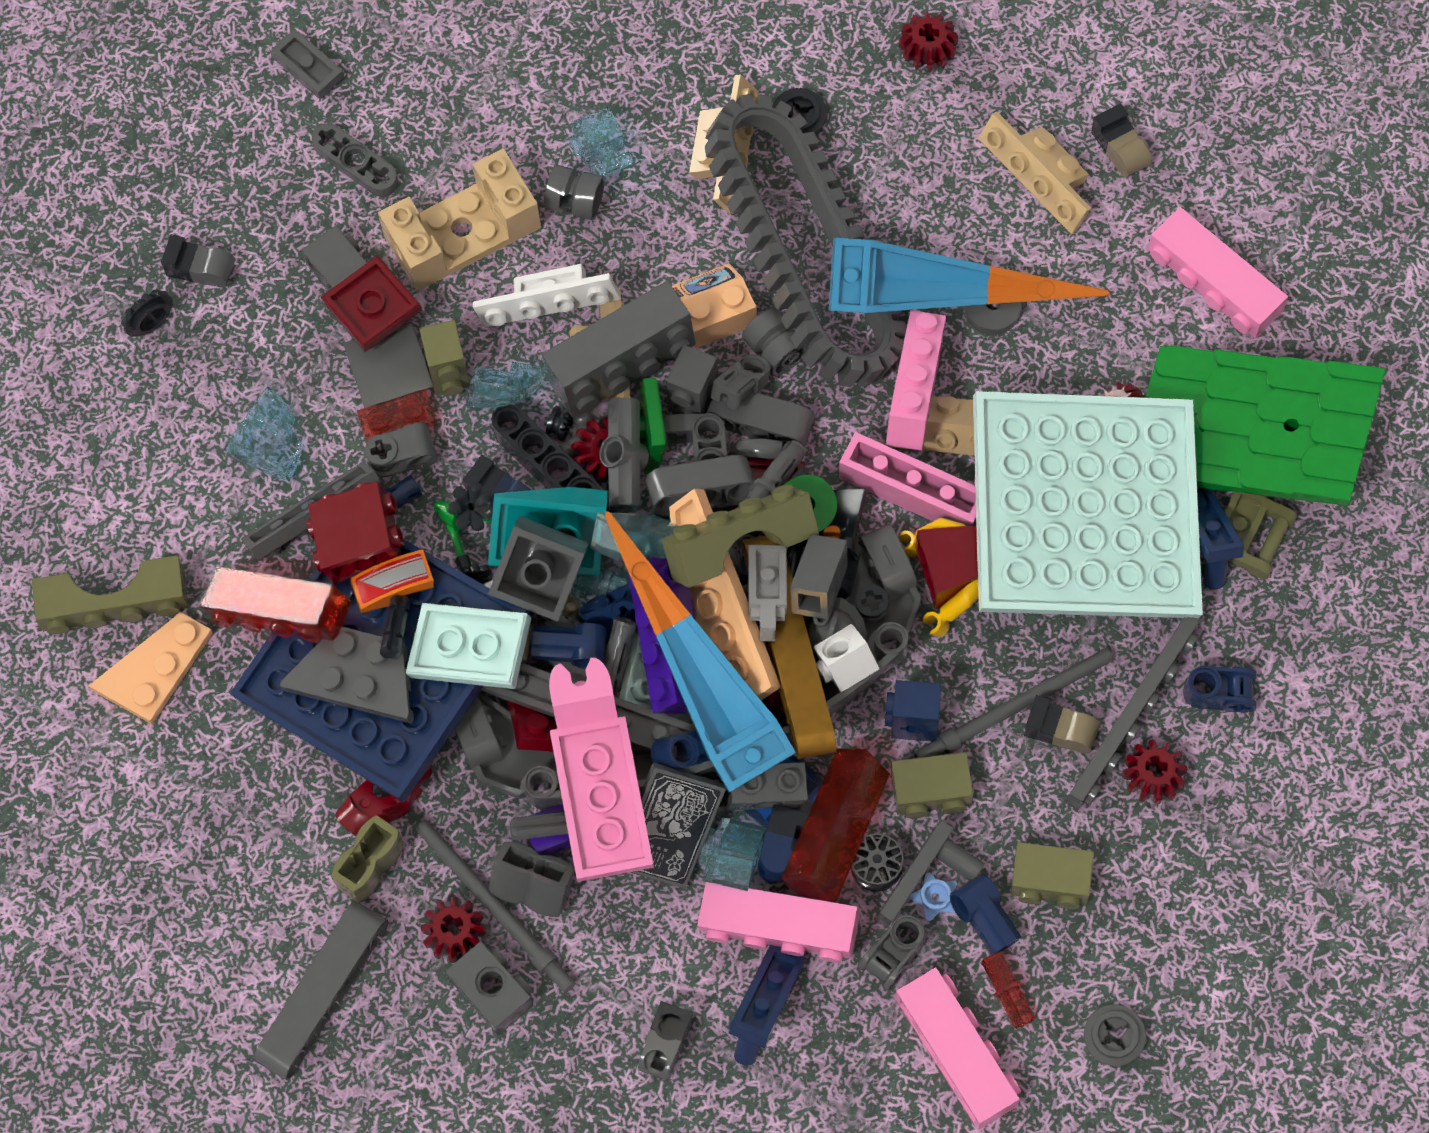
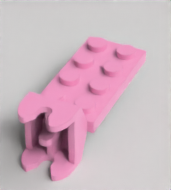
(597, 776)

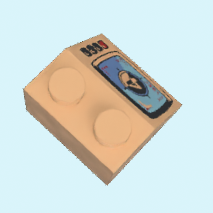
(717, 304)

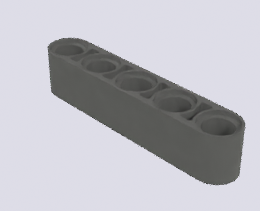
(319, 989)

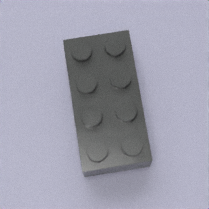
(619, 349)

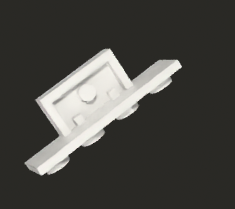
(547, 294)

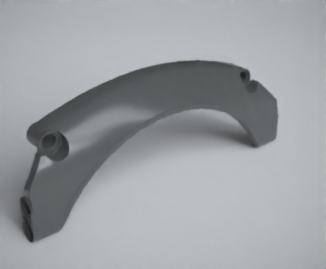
(488, 730)

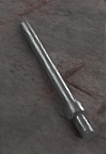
(951, 739)
(542, 958)

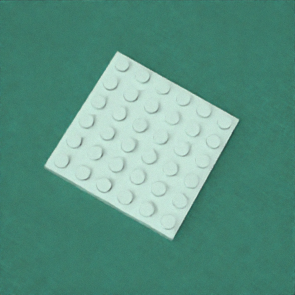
(1086, 505)

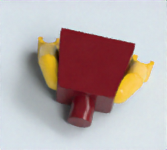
(949, 566)

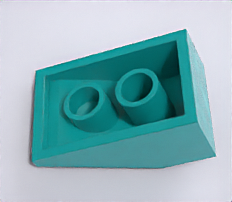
(563, 509)

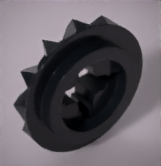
(805, 101)
(147, 313)

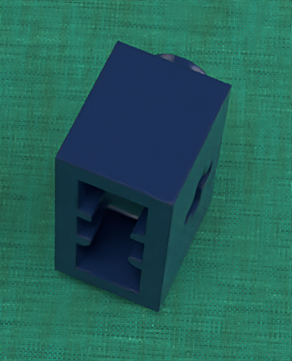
(913, 710)

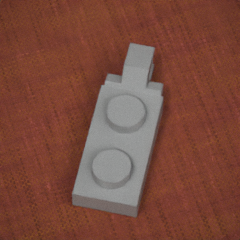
(767, 587)

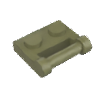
(1246, 516)

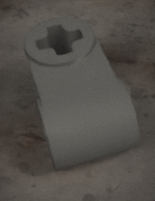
(404, 449)
(890, 957)

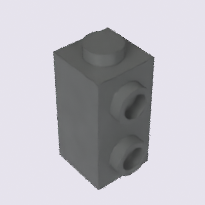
(819, 576)

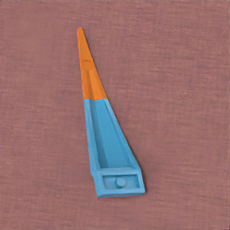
(889, 277)
(727, 714)

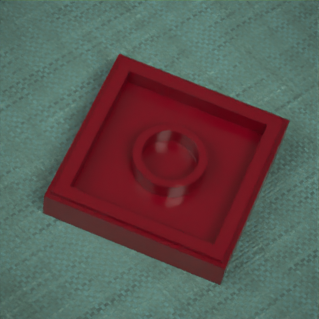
(371, 303)

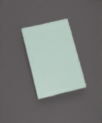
(468, 645)

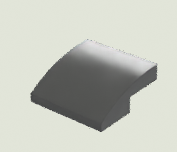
(390, 367)

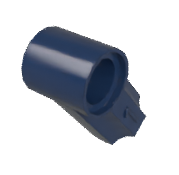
(569, 644)
(688, 746)
(980, 905)

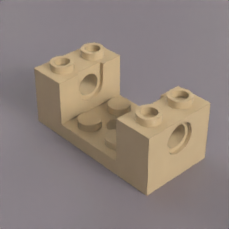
(495, 208)

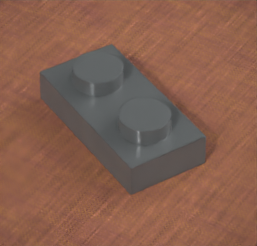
(307, 63)

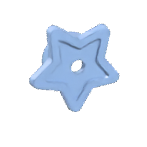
(930, 887)

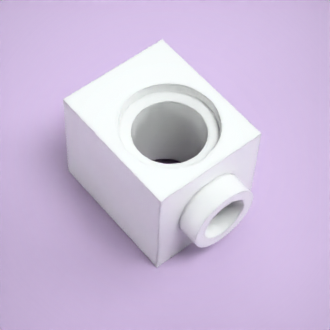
(845, 658)

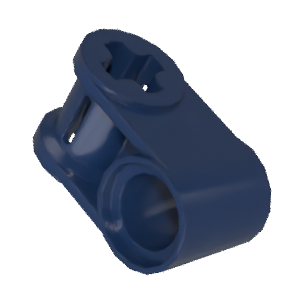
(606, 606)
(1229, 689)

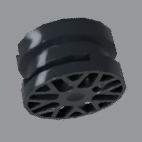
(878, 863)

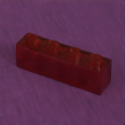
(275, 604)
(836, 825)

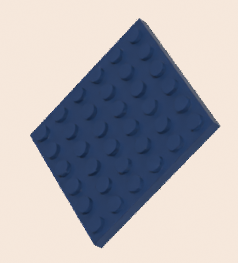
(371, 745)

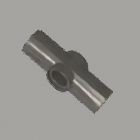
(624, 454)

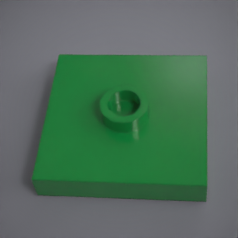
(651, 423)

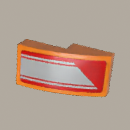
(393, 577)

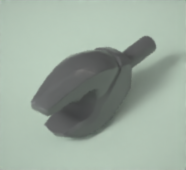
(759, 448)

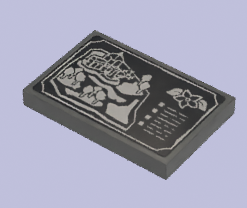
(677, 820)

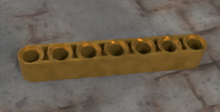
(799, 678)

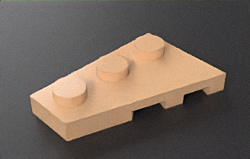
(155, 668)

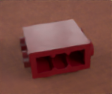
(354, 531)

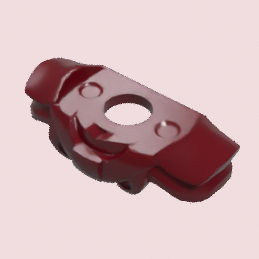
(364, 805)

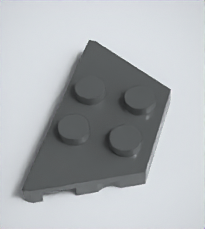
(354, 676)

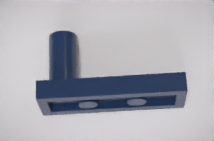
(1216, 539)
(764, 1003)

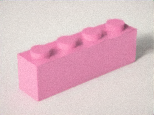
(1217, 273)
(915, 380)
(907, 481)
(780, 921)
(957, 1047)

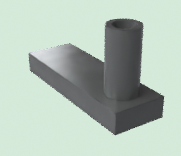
(935, 846)

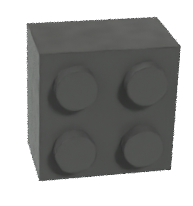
(538, 568)

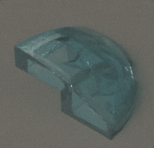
(500, 388)
(266, 437)

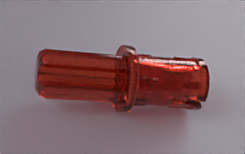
(1007, 990)

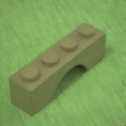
(699, 550)
(155, 589)

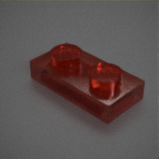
(396, 414)

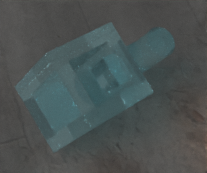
(599, 139)

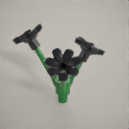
(469, 508)

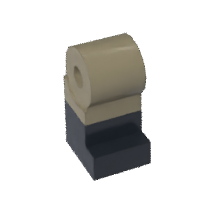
(1120, 141)
(1061, 726)

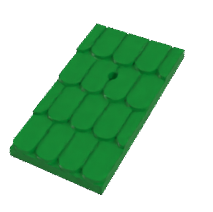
(1272, 421)

